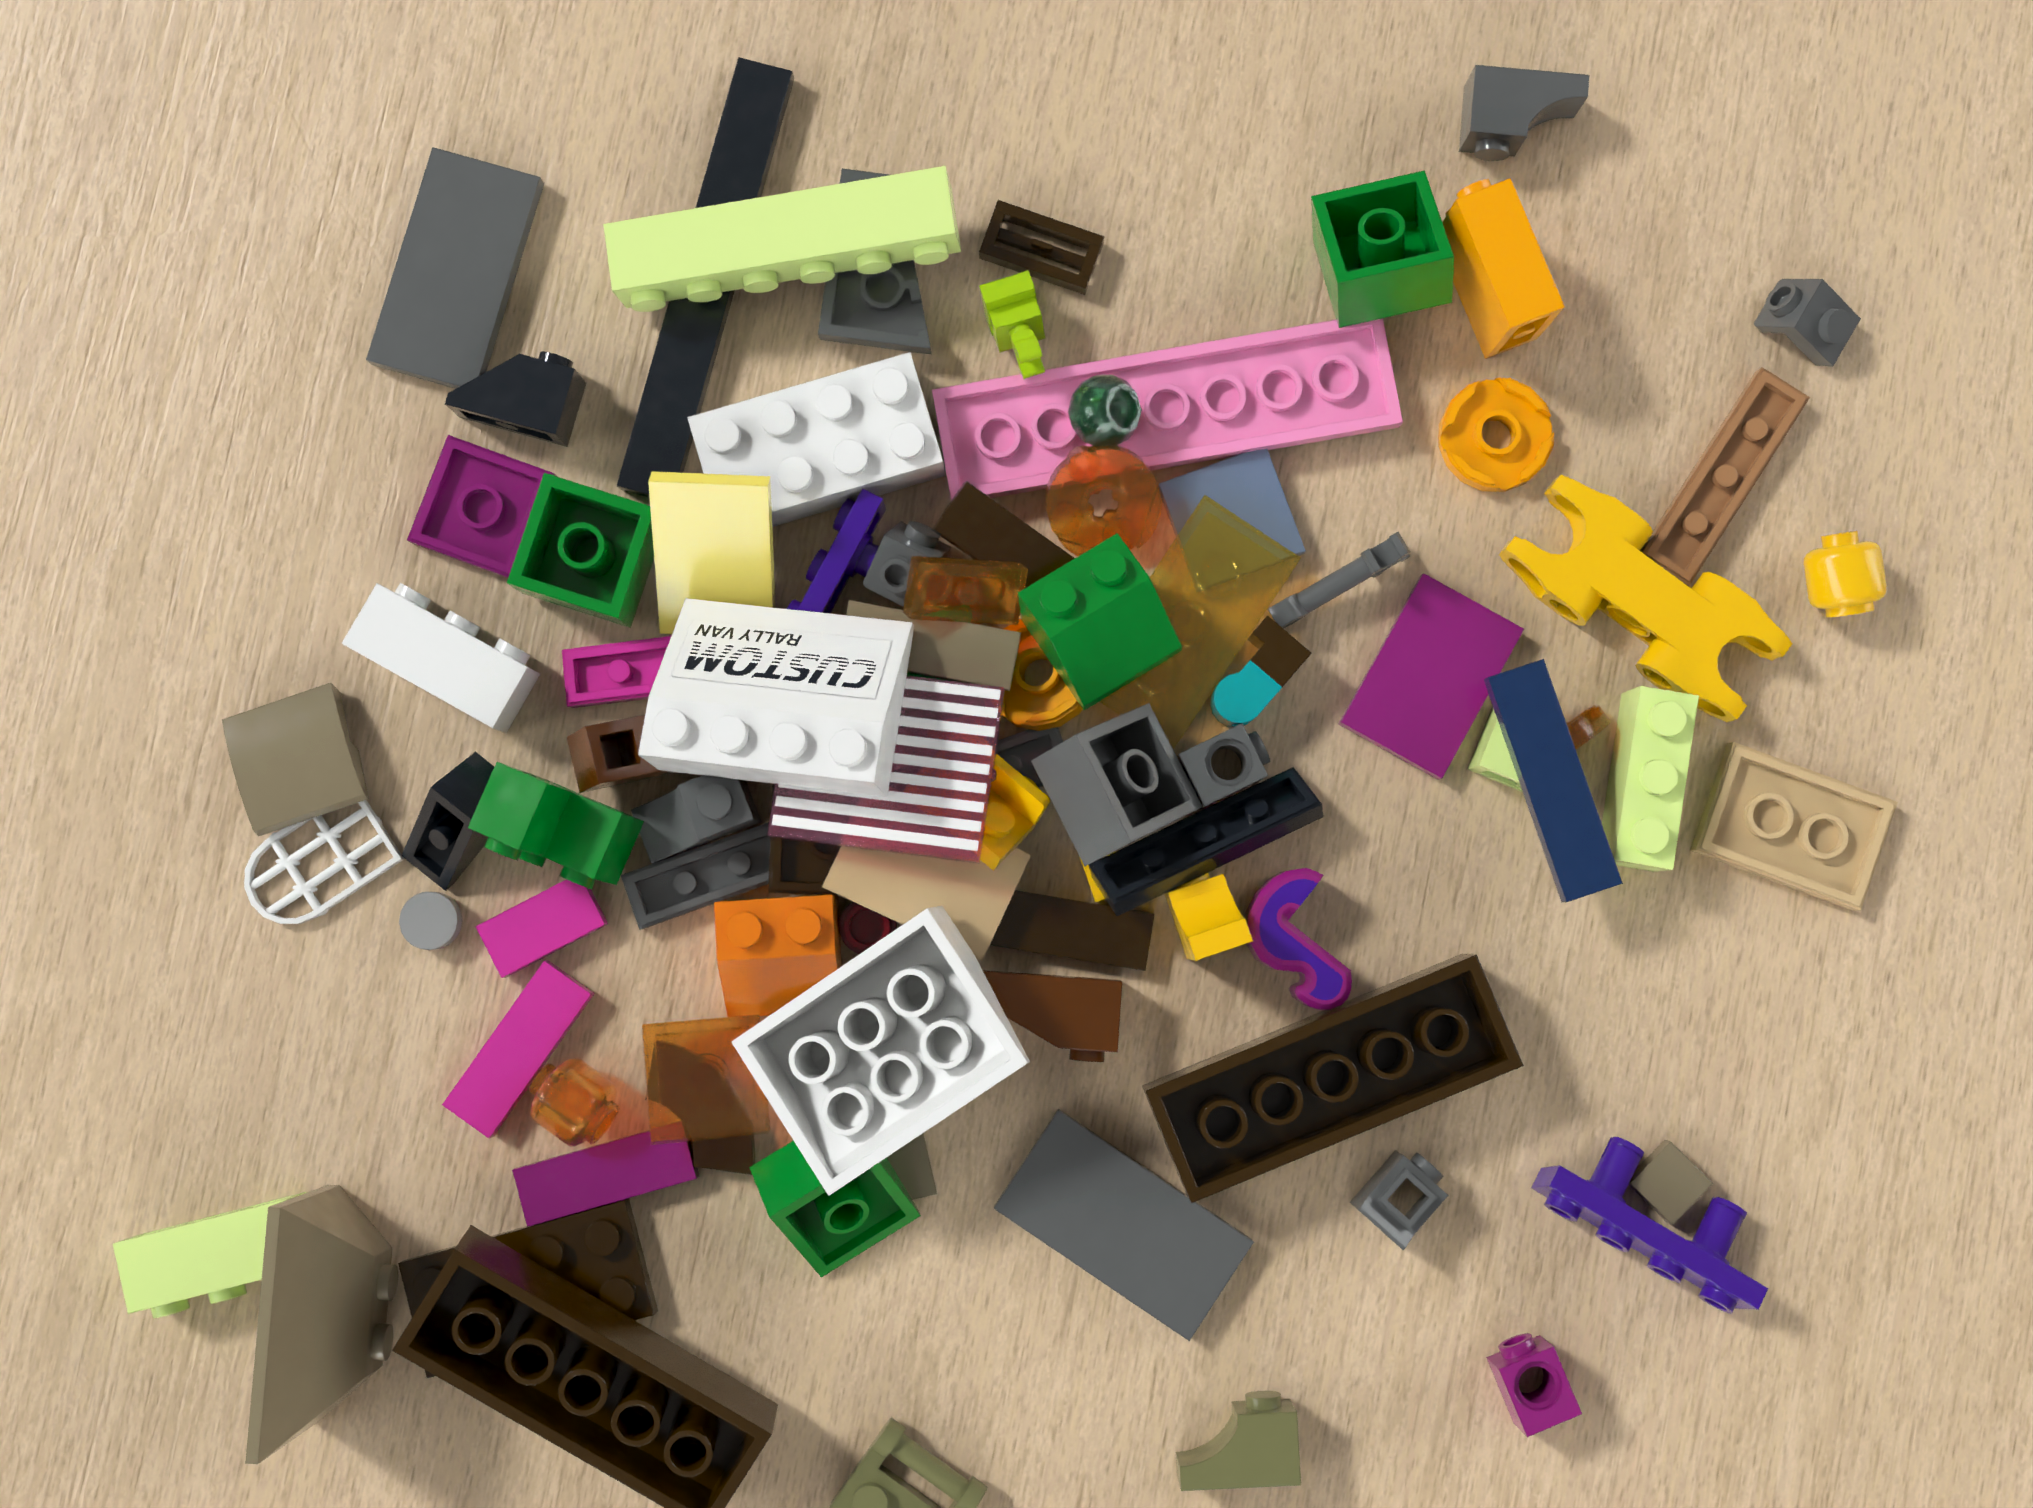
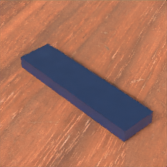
(1552, 781)

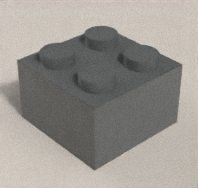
(1116, 783)

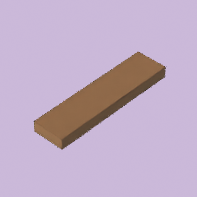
(1724, 475)

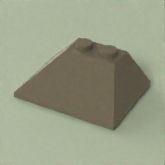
(318, 1314)

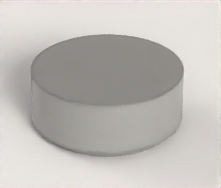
(430, 920)

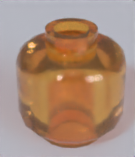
(573, 1102)

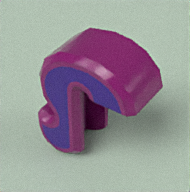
(1283, 947)

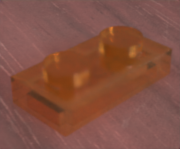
(964, 590)

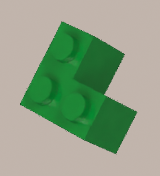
(544, 821)

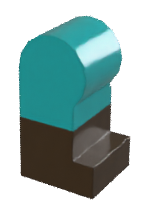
(1246, 693)

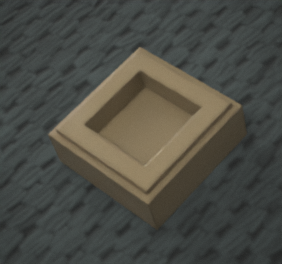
(1669, 1182)

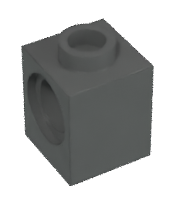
(1198, 769)

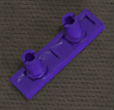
(849, 554)
(1624, 1228)

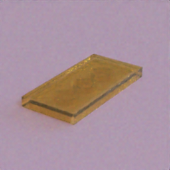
(1215, 592)

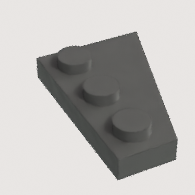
(875, 308)

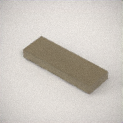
(954, 649)

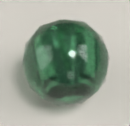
(1104, 410)

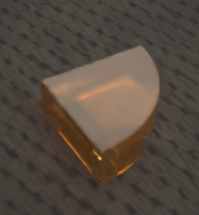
(1587, 725)

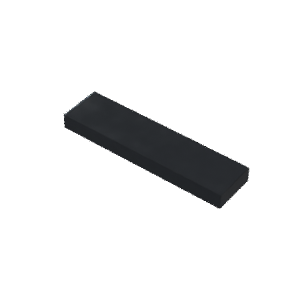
(1205, 841)

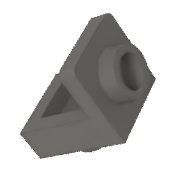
(1810, 317)
(892, 560)

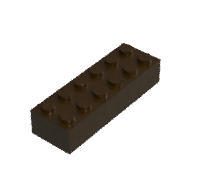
(1332, 1076)
(587, 1377)

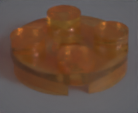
(1087, 473)

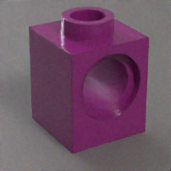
(1549, 1403)

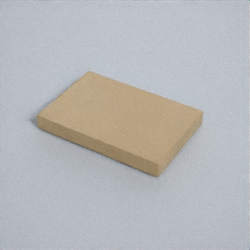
(1794, 826)
(909, 884)

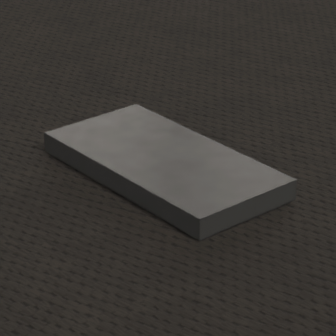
(455, 269)
(1123, 1224)

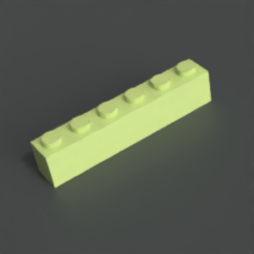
(782, 239)

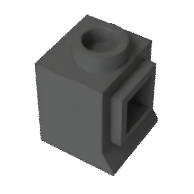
(1374, 1203)

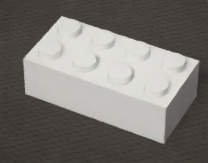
(826, 438)

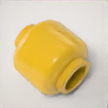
(1845, 575)

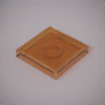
(700, 1082)

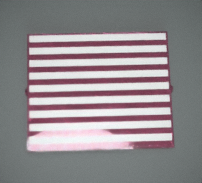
(935, 785)

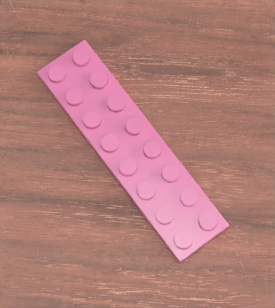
(1194, 403)

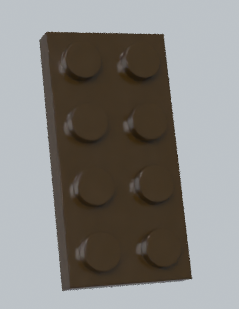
(588, 1248)

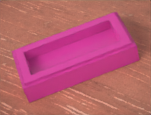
(540, 926)

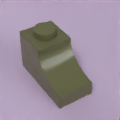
(1250, 1452)

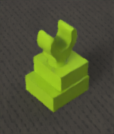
(1015, 320)

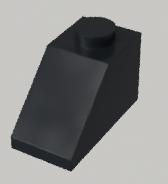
(524, 397)
(441, 838)

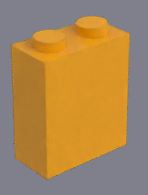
(1499, 267)

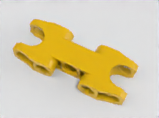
(1677, 622)

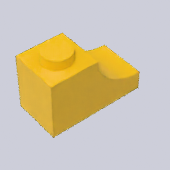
(1207, 917)

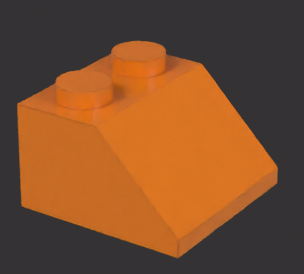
(774, 950)

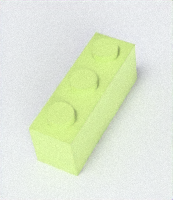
(1648, 777)
(193, 1260)

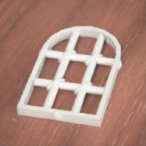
(307, 888)

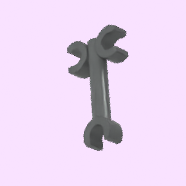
(1370, 564)

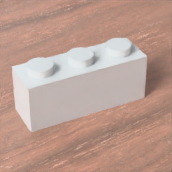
(442, 655)

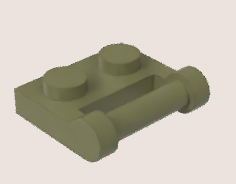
(878, 1487)

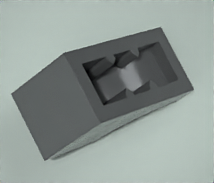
(1508, 102)
(695, 815)

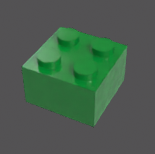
(1382, 249)
(585, 550)

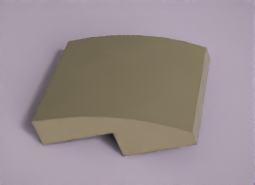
(294, 759)

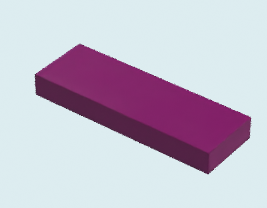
(601, 1176)

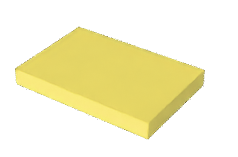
(711, 540)

